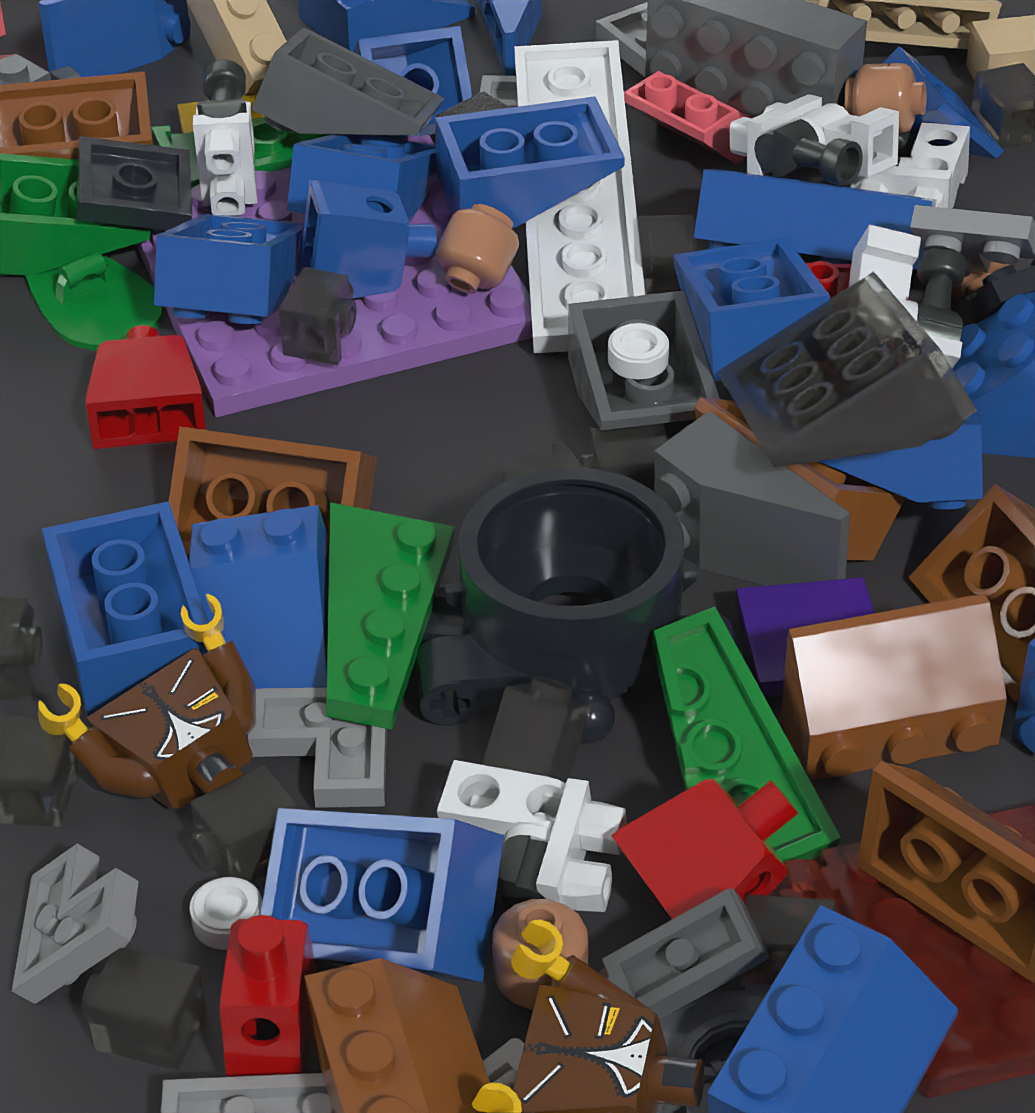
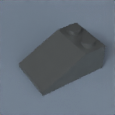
(331, 90)
(627, 402)
(745, 513)

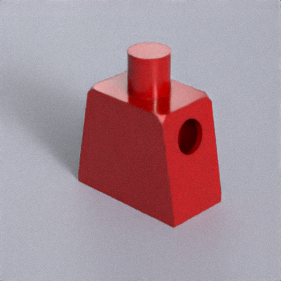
(142, 390)
(708, 844)
(266, 981)

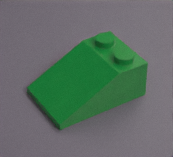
(41, 217)

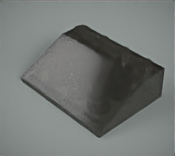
(848, 382)

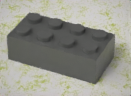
(755, 49)

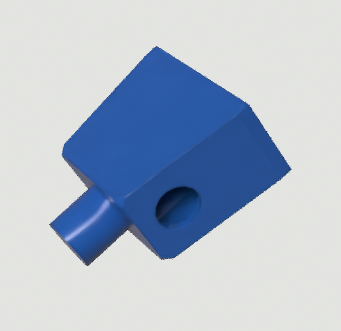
(361, 236)

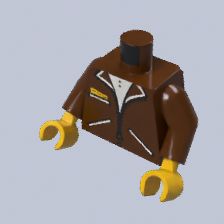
(174, 730)
(588, 1044)

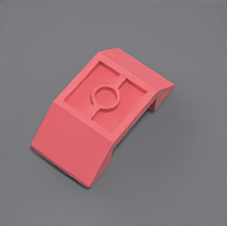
(686, 112)

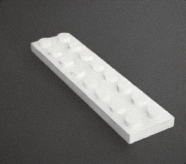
(590, 240)

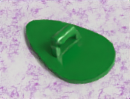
(93, 300)

